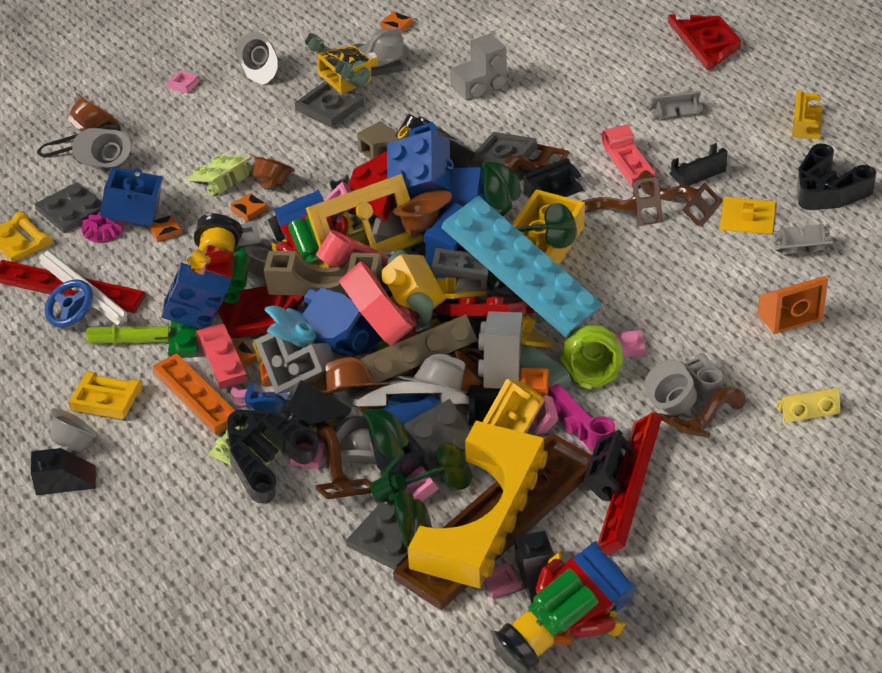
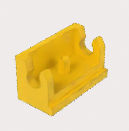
(806, 116)
(514, 406)

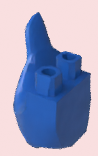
(339, 322)

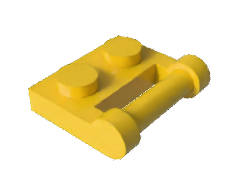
(14, 245)
(105, 395)

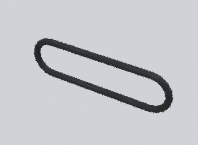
(67, 139)

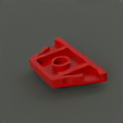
(706, 37)
(368, 174)
(472, 308)
(249, 315)

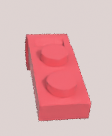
(623, 152)
(338, 249)
(221, 355)

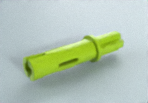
(135, 334)

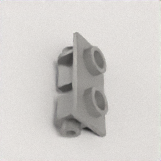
(664, 105)
(813, 238)

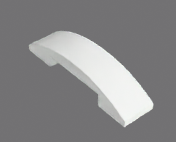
(377, 394)

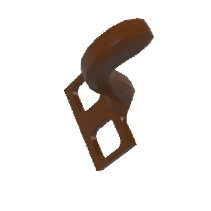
(529, 165)
(691, 194)
(634, 204)
(697, 426)
(339, 481)

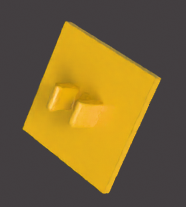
(747, 215)
(448, 287)
(532, 337)

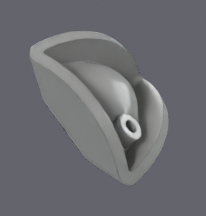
(355, 440)

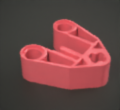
(383, 313)

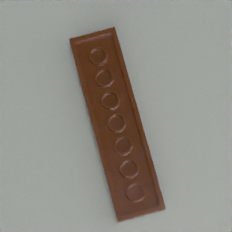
(560, 476)

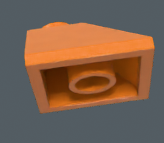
(793, 305)

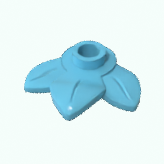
(290, 326)

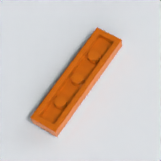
(194, 392)

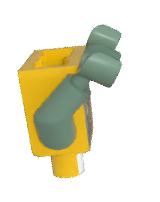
(344, 66)
(413, 286)

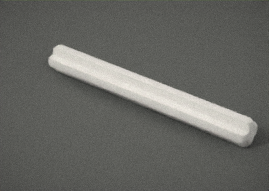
(100, 300)

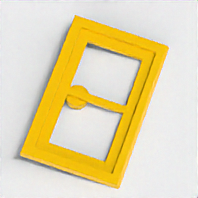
(359, 198)

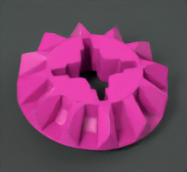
(105, 233)

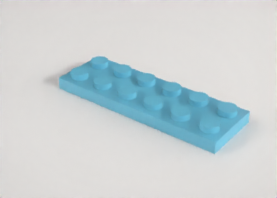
(521, 266)

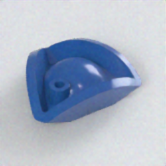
(264, 401)
(410, 405)

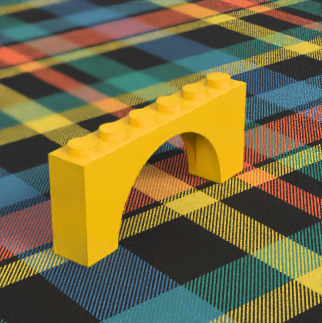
(469, 551)

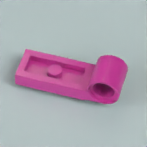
(577, 421)

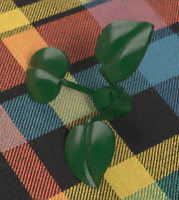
(502, 188)
(390, 438)

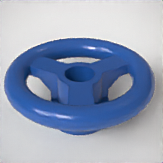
(73, 307)

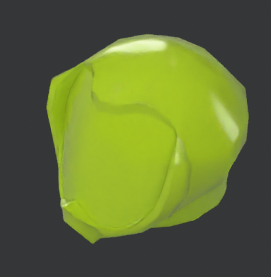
(592, 356)

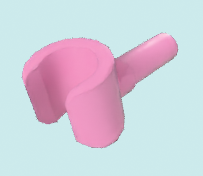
(238, 395)

